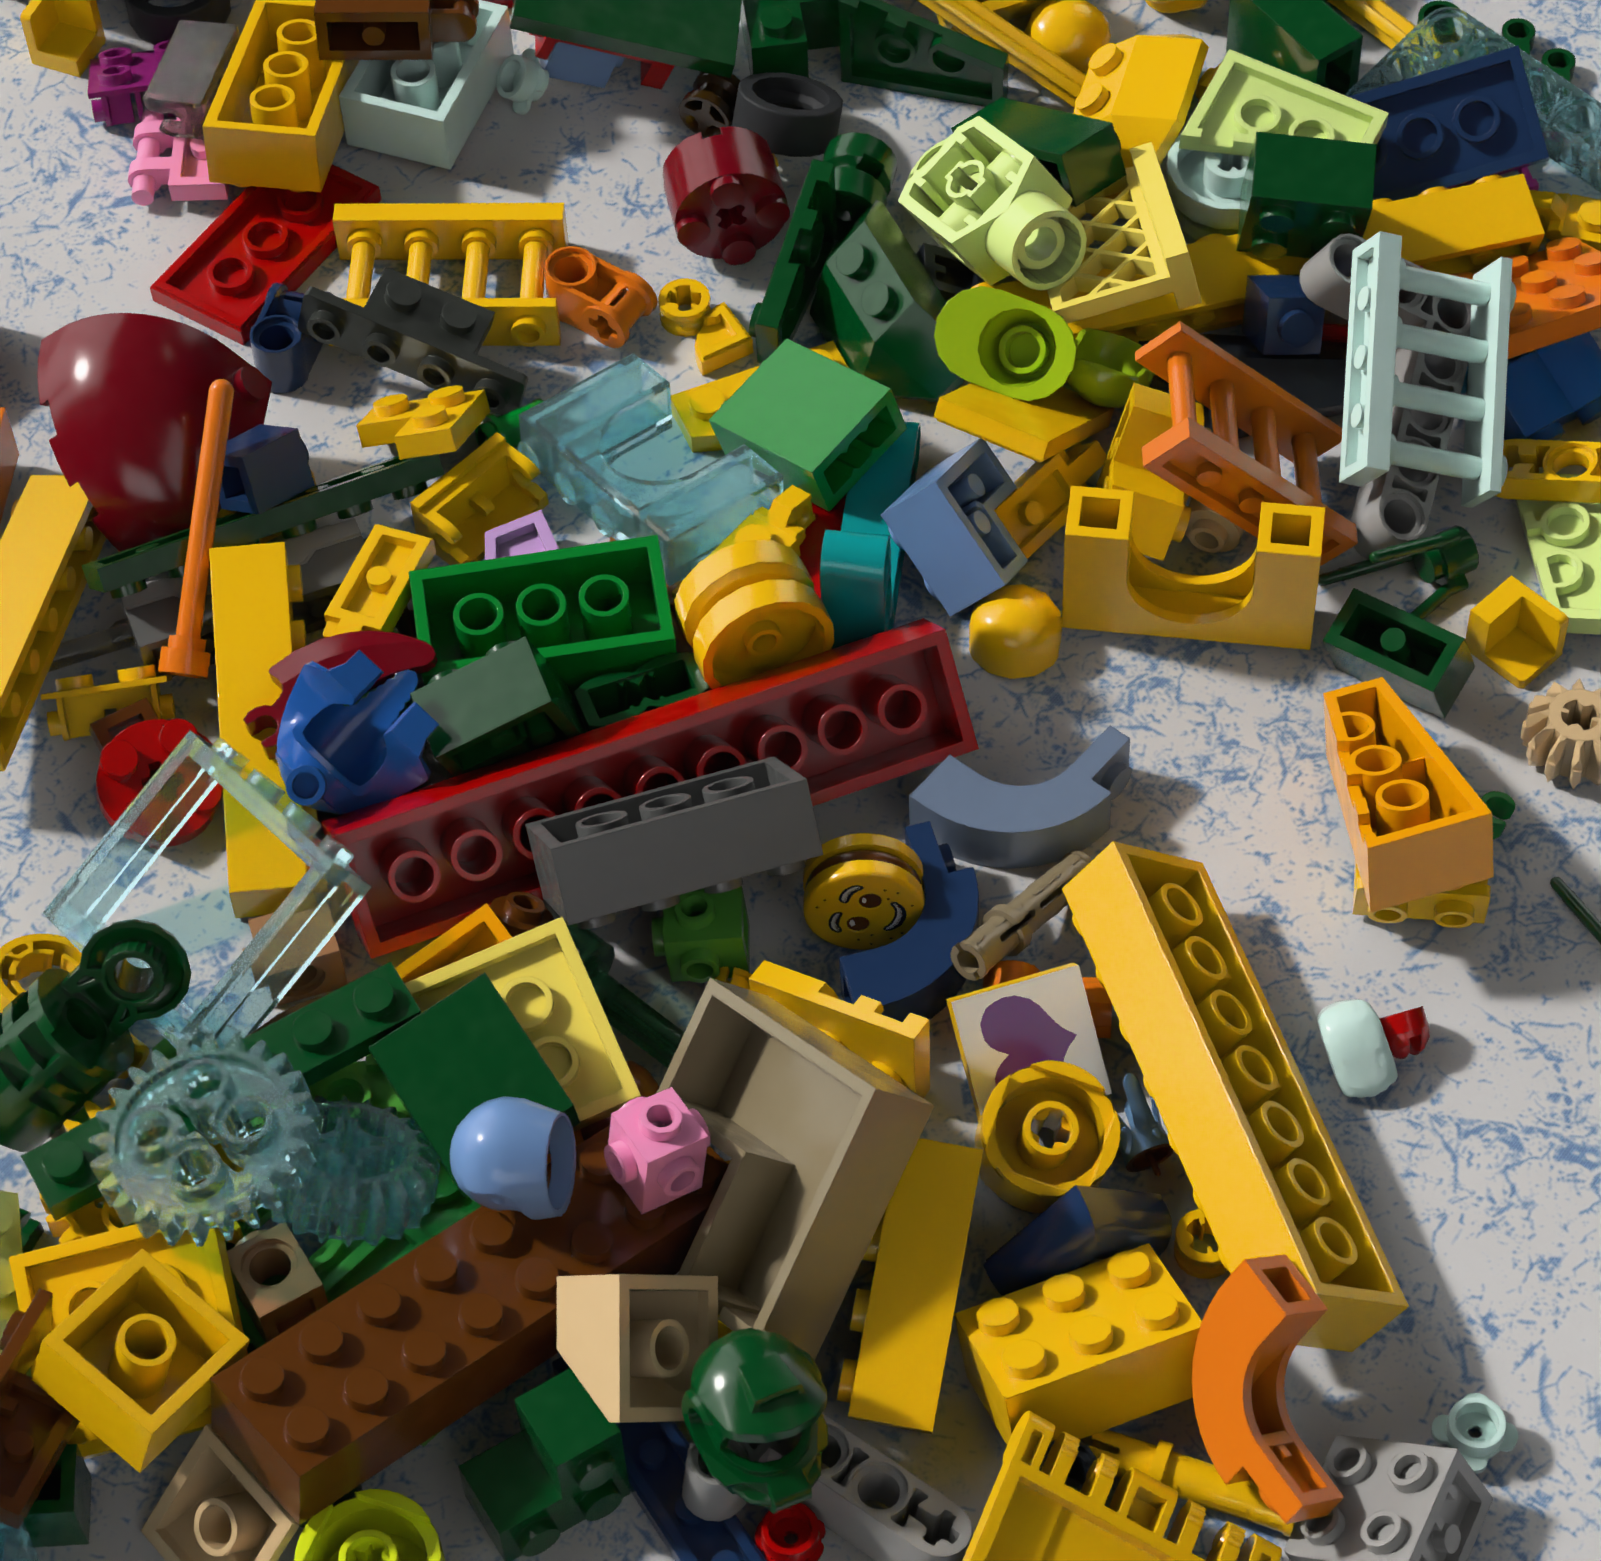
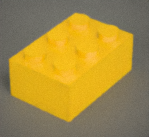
(1083, 1346)

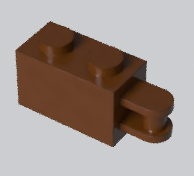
(391, 27)

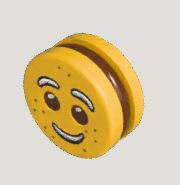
(863, 891)

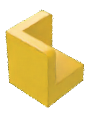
(63, 34)
(1516, 632)

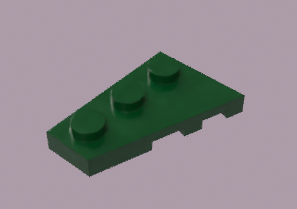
(799, 263)

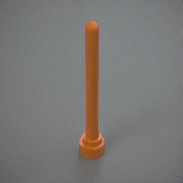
(186, 649)

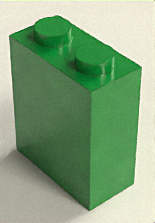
(811, 421)

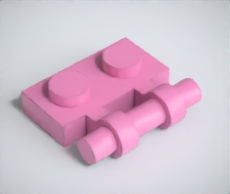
(183, 172)

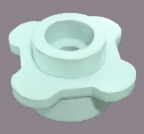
(522, 80)
(1480, 1413)

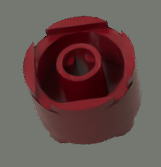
(725, 194)

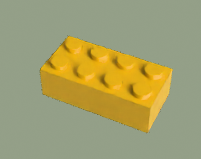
(277, 104)

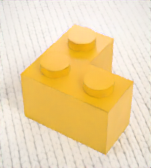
(1158, 506)

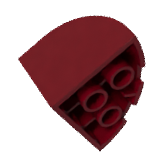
(133, 415)

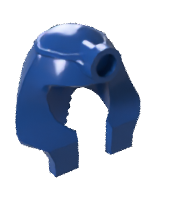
(338, 753)

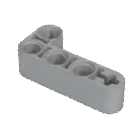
(856, 1473)

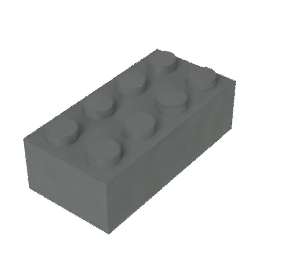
(674, 842)

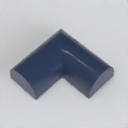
(1077, 1229)

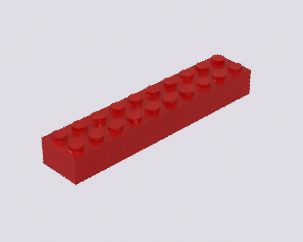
(831, 717)

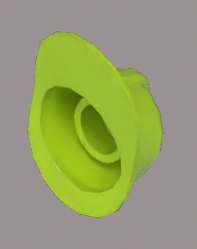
(1005, 343)

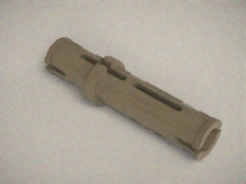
(1010, 926)

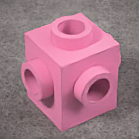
(657, 1149)

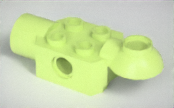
(995, 208)

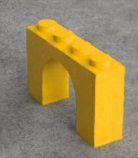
(1121, 591)

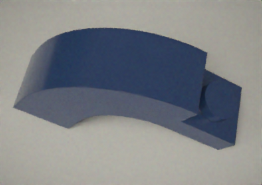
(917, 968)

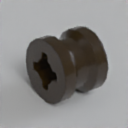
(709, 104)

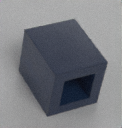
(1281, 316)
(264, 469)

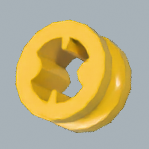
(680, 293)
(1190, 1261)

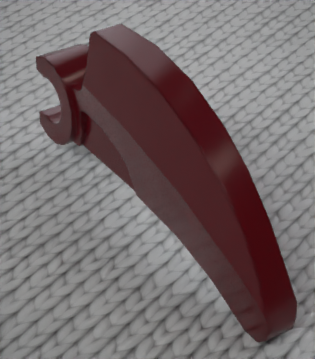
(387, 650)

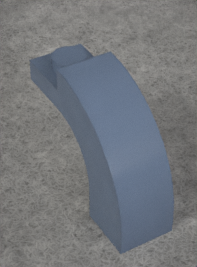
(1029, 823)

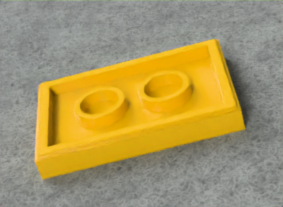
(1024, 427)

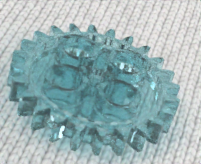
(248, 1095)

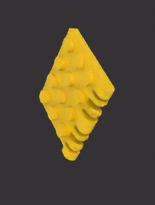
(1043, 1519)

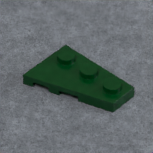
(916, 56)

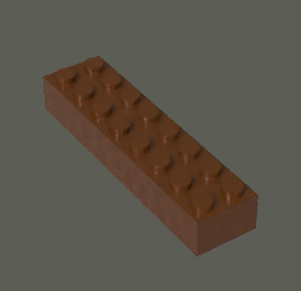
(435, 1334)

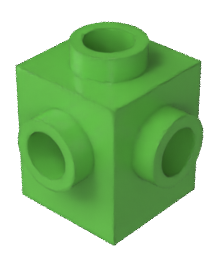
(703, 935)

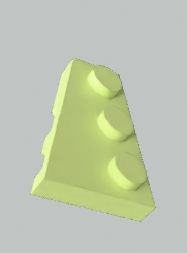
(1261, 98)
(1567, 557)

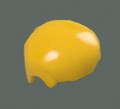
(1069, 30)
(1015, 632)

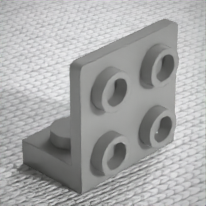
(1395, 1505)

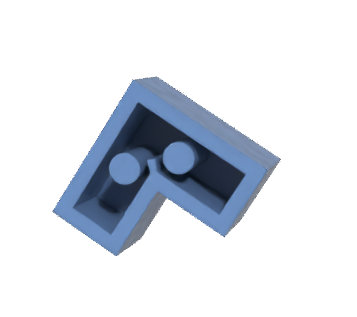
(952, 527)

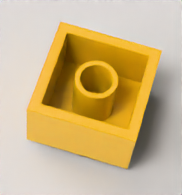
(138, 1359)

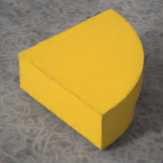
(721, 340)

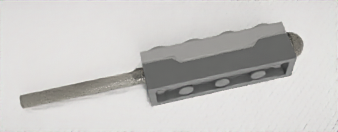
(153, 613)

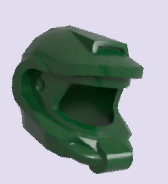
(758, 1391)

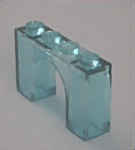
(613, 412)

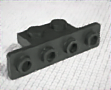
(416, 334)

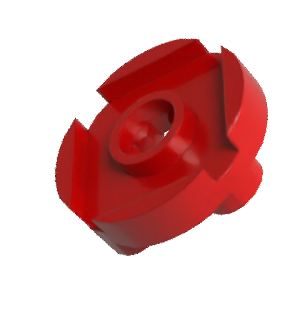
(128, 763)

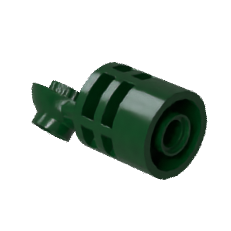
(73, 1027)

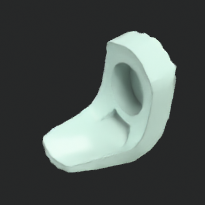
(1357, 1048)

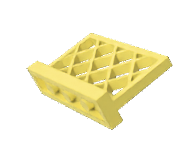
(1150, 227)

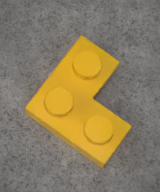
(425, 424)

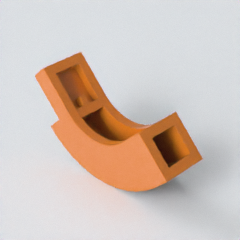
(1241, 1384)

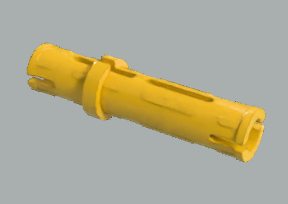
(1190, 1477)

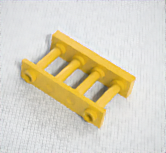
(462, 233)

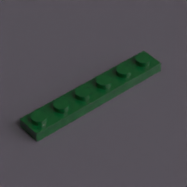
(347, 495)
(314, 1038)

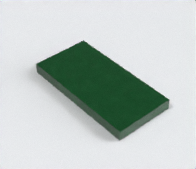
(673, 32)

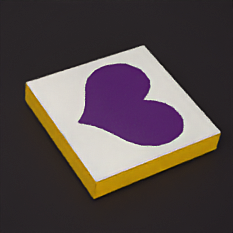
(1025, 1024)

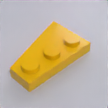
(886, 1043)

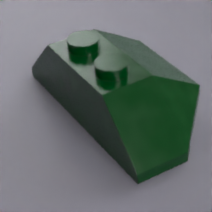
(883, 309)

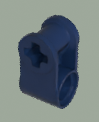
(278, 345)

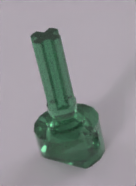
(621, 1006)

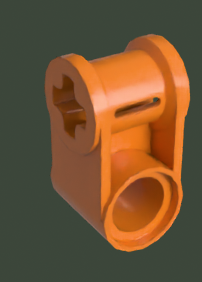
(595, 295)

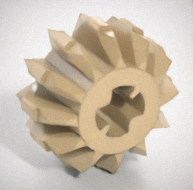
(1565, 733)

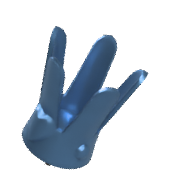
(1146, 1141)

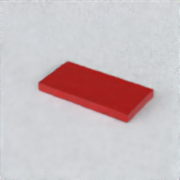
(253, 244)

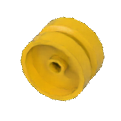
(751, 612)

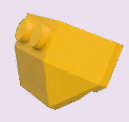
(1143, 89)

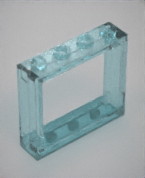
(286, 940)

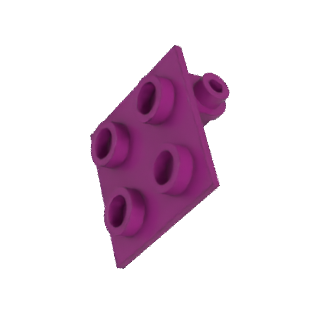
(116, 76)

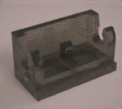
(191, 75)

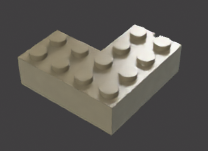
(811, 1164)

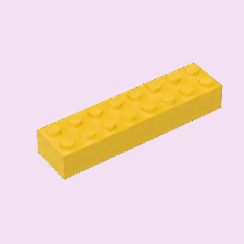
(1229, 1085)

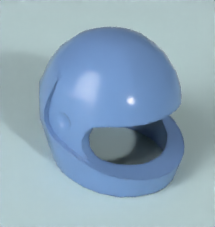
(503, 1155)

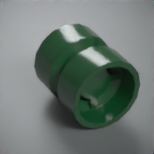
(862, 175)

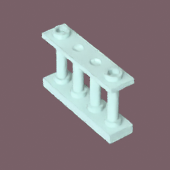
(1374, 389)

